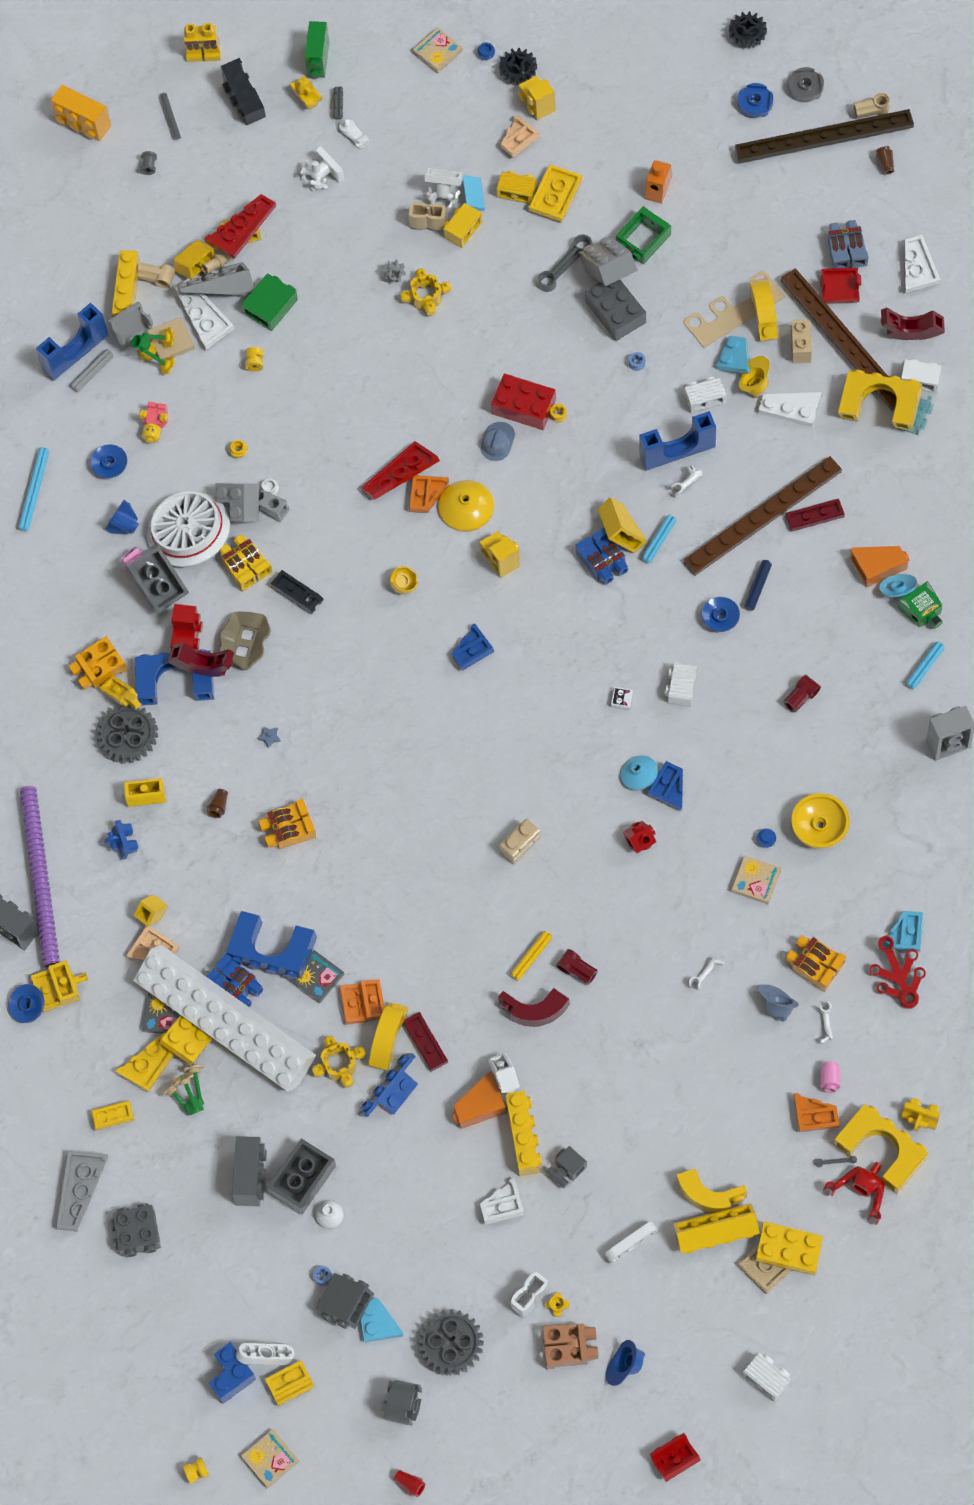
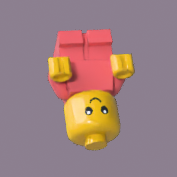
(154, 419)

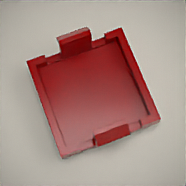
(840, 285)

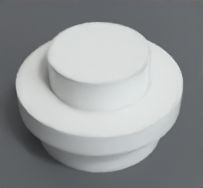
(270, 486)

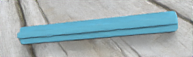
(33, 489)

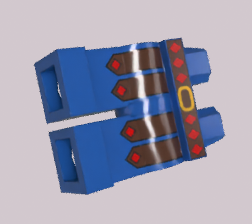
(601, 556)
(235, 979)

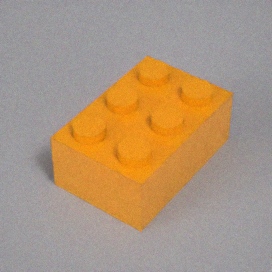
(80, 113)

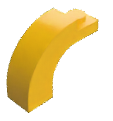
(765, 308)
(386, 1035)
(706, 1199)

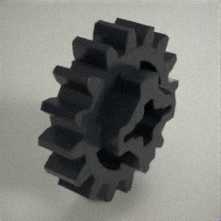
(747, 29)
(518, 66)

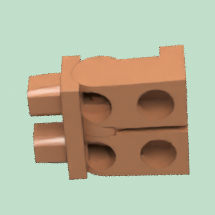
(567, 1345)

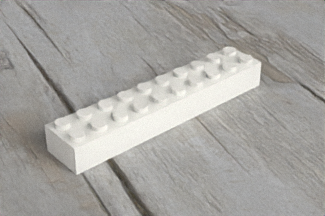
(224, 1018)

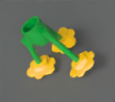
(147, 349)

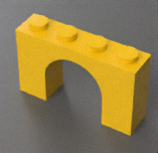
(860, 385)
(869, 1123)

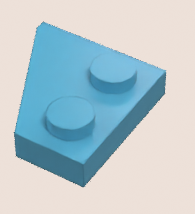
(734, 356)
(907, 932)
(378, 1323)

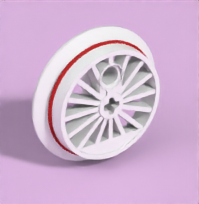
(188, 527)

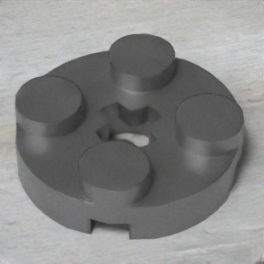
(808, 93)

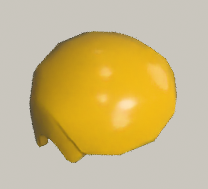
(403, 580)

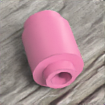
(830, 1077)

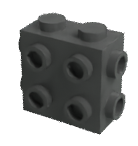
(135, 1230)
(344, 1301)

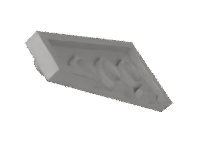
(79, 1184)

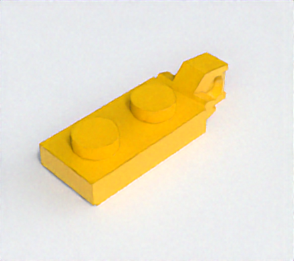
(120, 692)

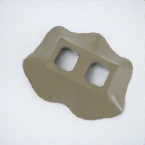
(231, 637)

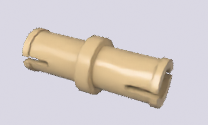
(216, 262)

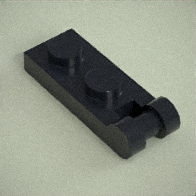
(296, 591)

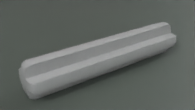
(91, 370)

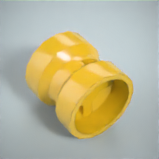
(254, 359)
(195, 1470)

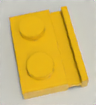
(289, 1383)

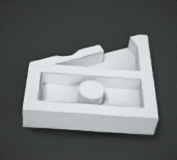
(503, 1204)

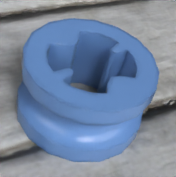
(633, 365)
(317, 1271)

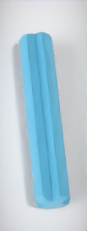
(658, 539)
(925, 665)

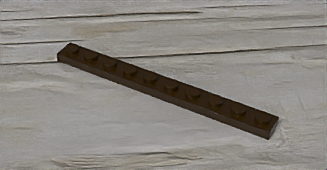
(824, 136)

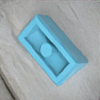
(473, 192)

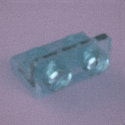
(925, 407)

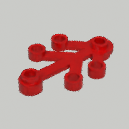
(899, 976)

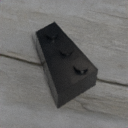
(241, 92)

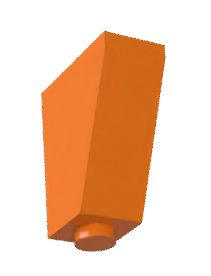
(878, 562)
(479, 1103)

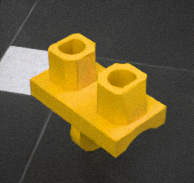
(306, 92)
(921, 1116)

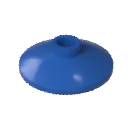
(105, 455)
(724, 607)
(20, 1000)

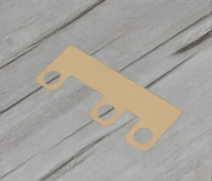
(730, 317)

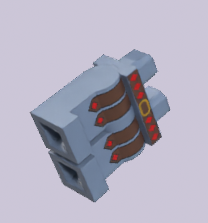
(847, 239)

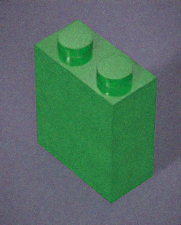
(317, 49)
(269, 301)

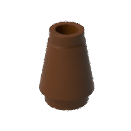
(885, 158)
(217, 805)

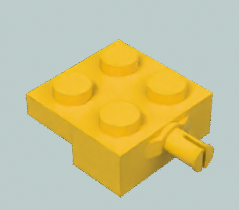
(58, 985)

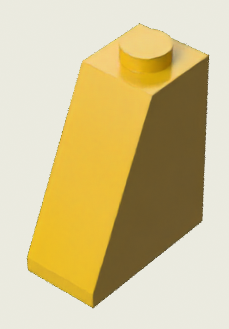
(620, 525)

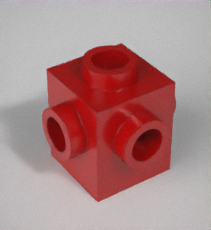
(640, 836)

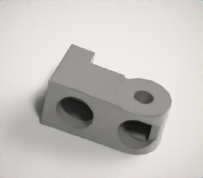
(273, 505)

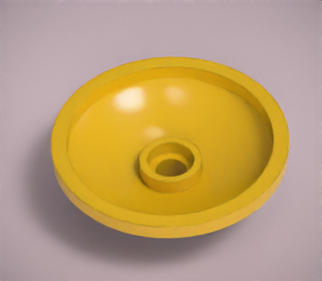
(470, 514)
(823, 810)

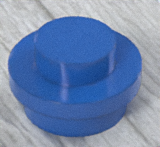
(486, 51)
(766, 838)

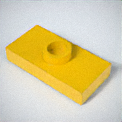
(112, 1115)

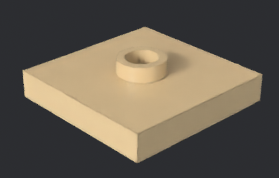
(181, 344)

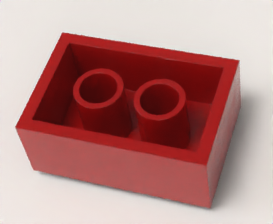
(523, 401)

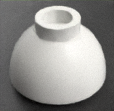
(329, 1214)

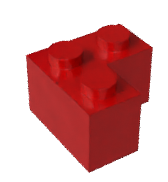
(186, 625)

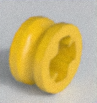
(558, 418)

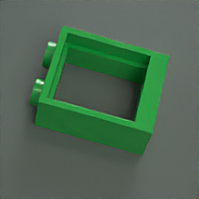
(653, 222)

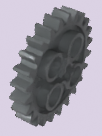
(125, 748)
(437, 1354)

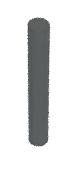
(170, 116)

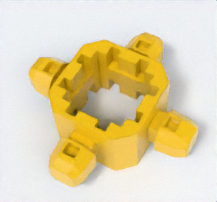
(422, 280)
(333, 1049)

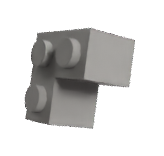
(242, 499)

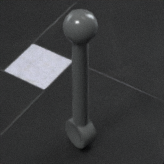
(819, 1162)

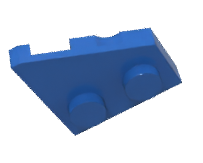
(472, 648)
(668, 786)

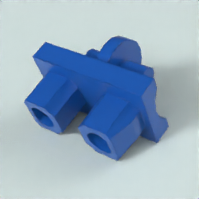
(118, 841)

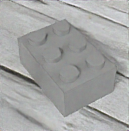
(607, 261)
(950, 732)

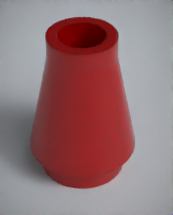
(411, 1484)

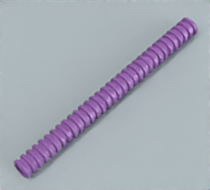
(39, 876)

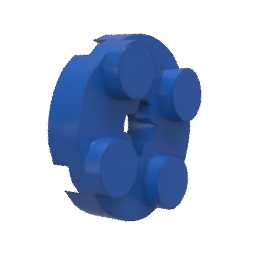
(758, 109)

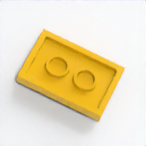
(555, 193)
(789, 1248)

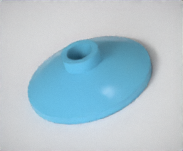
(898, 585)
(643, 777)

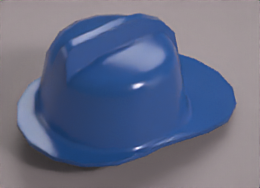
(625, 1362)

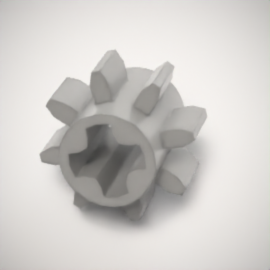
(394, 276)

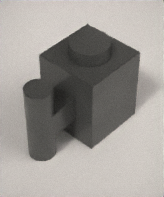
(569, 1163)

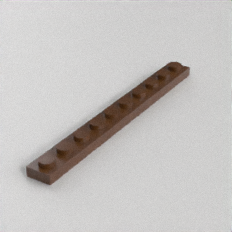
(835, 330)
(762, 515)

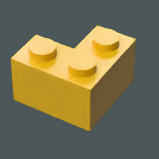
(538, 97)
(501, 553)

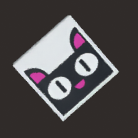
(622, 698)

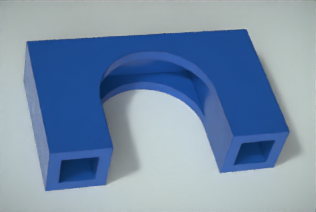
(91, 332)
(699, 439)
(150, 668)
(290, 962)

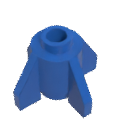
(123, 520)

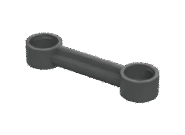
(563, 264)

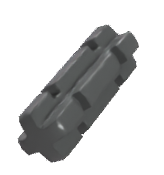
(338, 103)

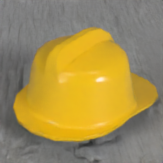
(757, 379)

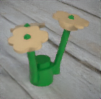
(193, 1104)

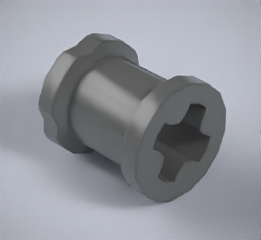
(148, 162)

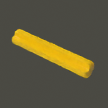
(531, 955)

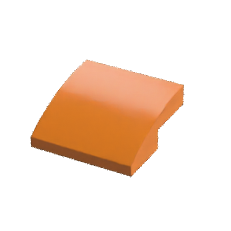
(361, 1001)

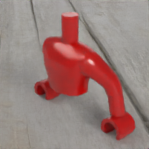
(864, 1183)

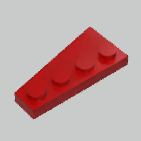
(242, 226)
(402, 468)

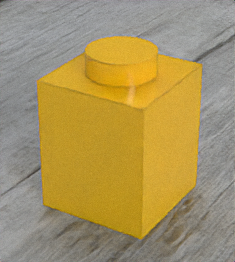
(150, 910)

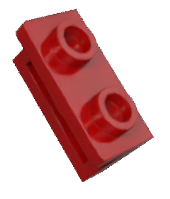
(674, 1457)

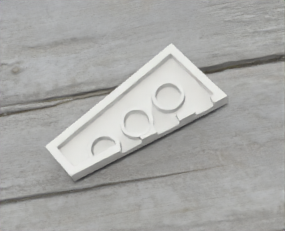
(205, 317)

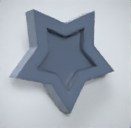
(269, 736)

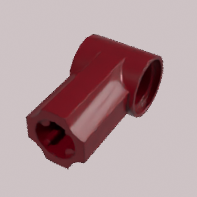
(805, 689)
(572, 964)

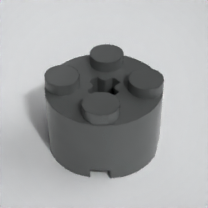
(402, 1402)

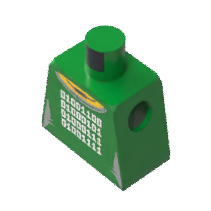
(922, 606)

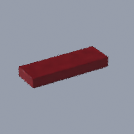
(814, 515)
(425, 1041)

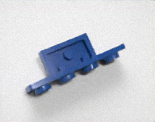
(393, 1090)

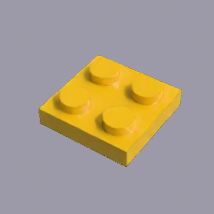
(186, 1040)

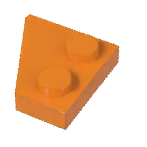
(426, 492)
(814, 1114)

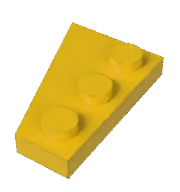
(147, 1065)

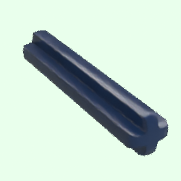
(758, 585)

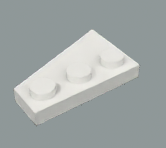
(919, 266)
(792, 407)

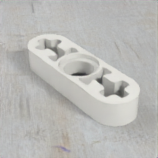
(631, 1242)
(258, 1359)

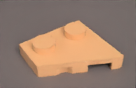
(518, 137)
(149, 939)

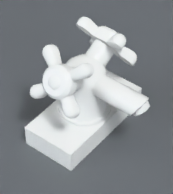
(322, 169)
(444, 180)

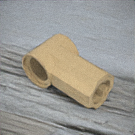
(871, 106)
(160, 275)

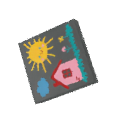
(318, 977)
(158, 1016)

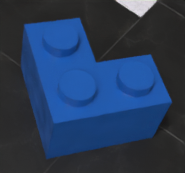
(234, 1377)

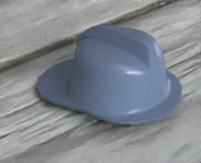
(498, 441)
(777, 1002)

